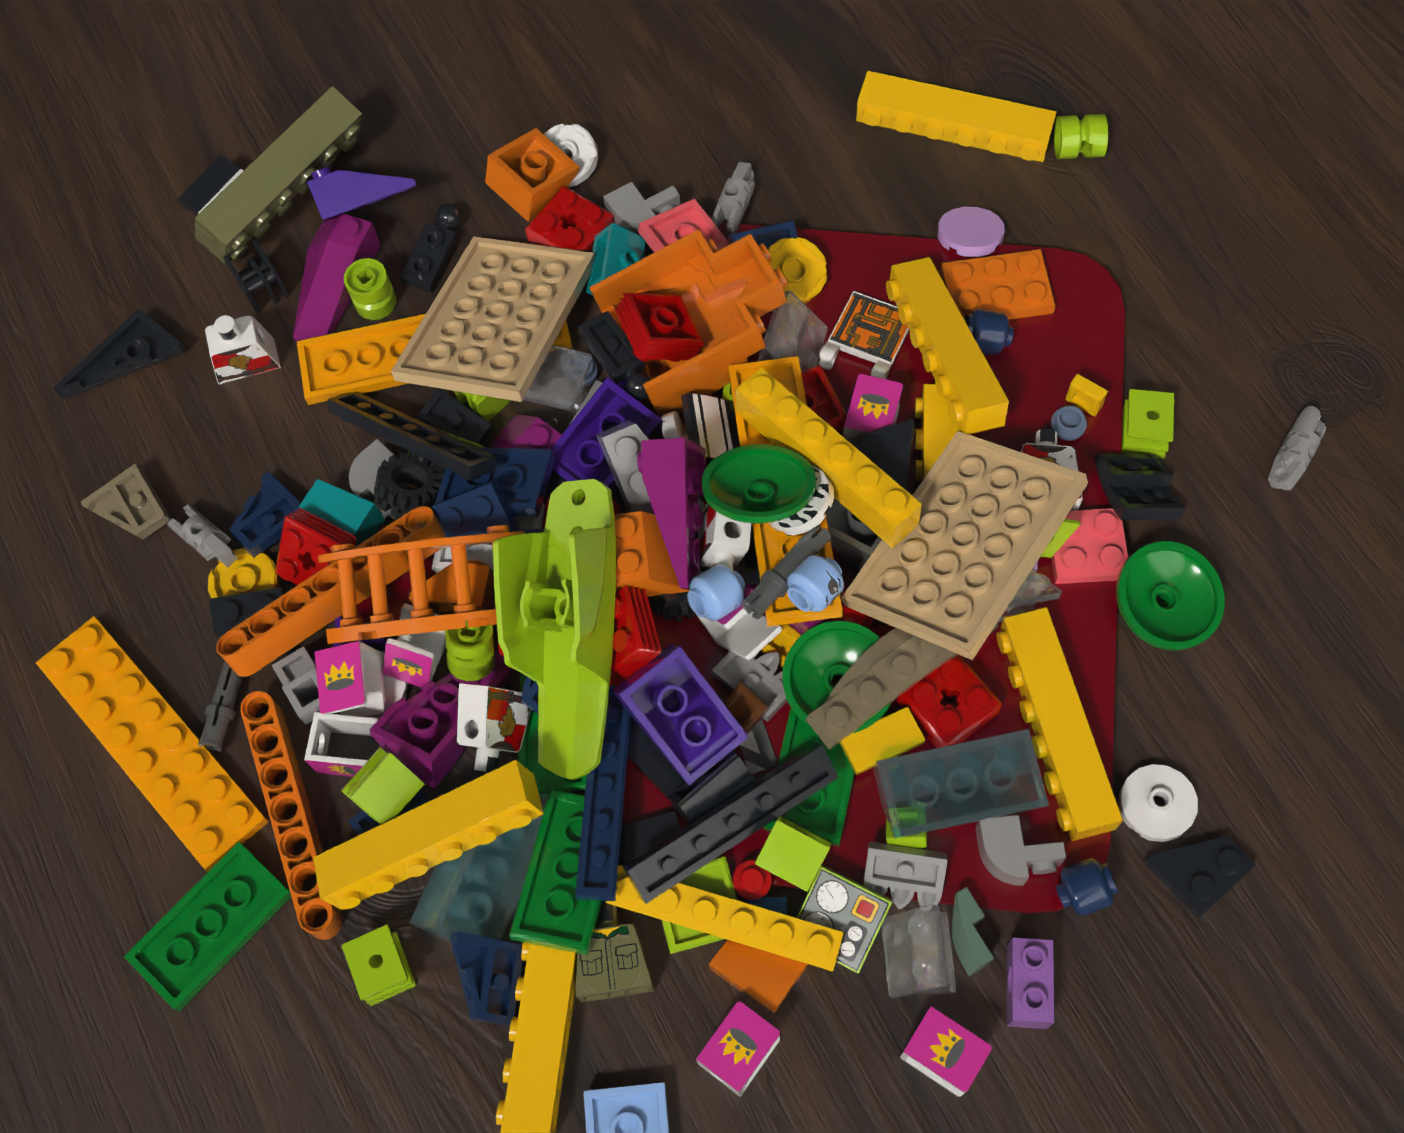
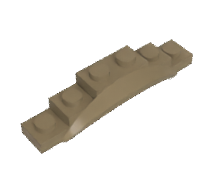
(875, 681)

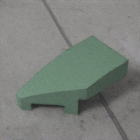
(966, 940)

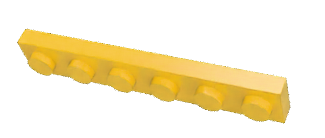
(736, 922)

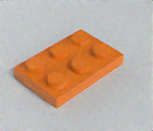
(1001, 283)

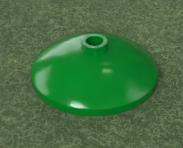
(758, 483)
(1186, 585)
(817, 658)

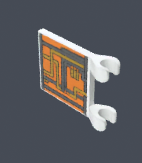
(868, 331)

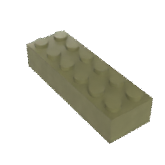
(278, 176)

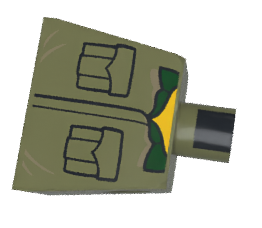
(614, 961)

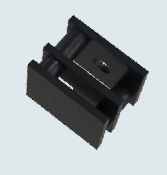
(257, 277)

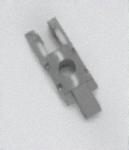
(735, 198)
(1297, 449)
(204, 536)

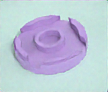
(971, 231)

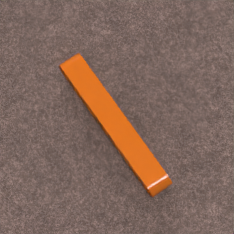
(318, 598)
(278, 800)

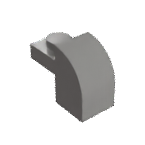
(631, 208)
(364, 473)
(299, 683)
(1007, 857)

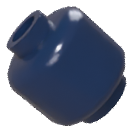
(990, 330)
(1087, 886)

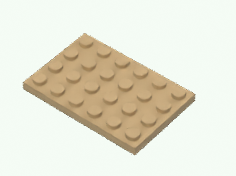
(495, 318)
(975, 543)

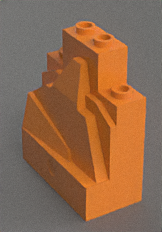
(725, 298)

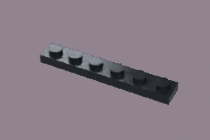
(413, 435)
(730, 822)

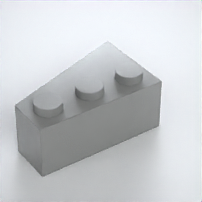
(621, 449)

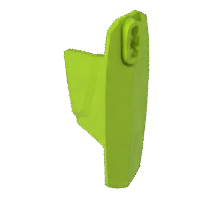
(559, 620)

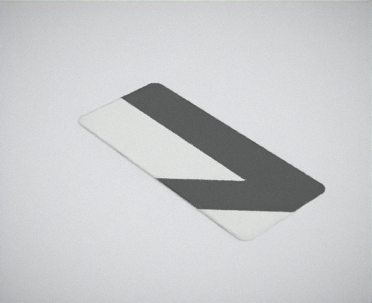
(758, 750)

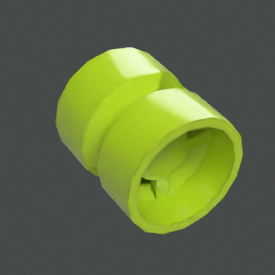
(1080, 136)
(370, 289)
(470, 652)

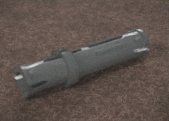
(774, 582)
(221, 710)

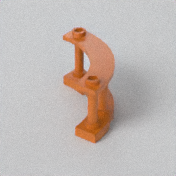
(422, 617)

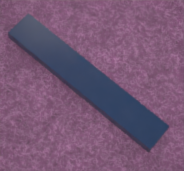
(604, 810)

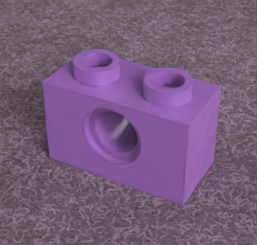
(1030, 983)

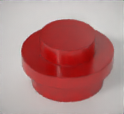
(751, 880)

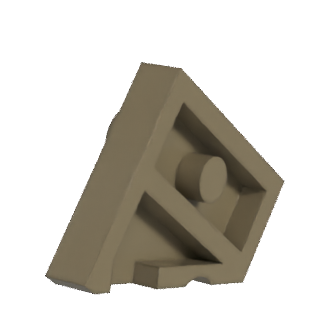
(129, 503)

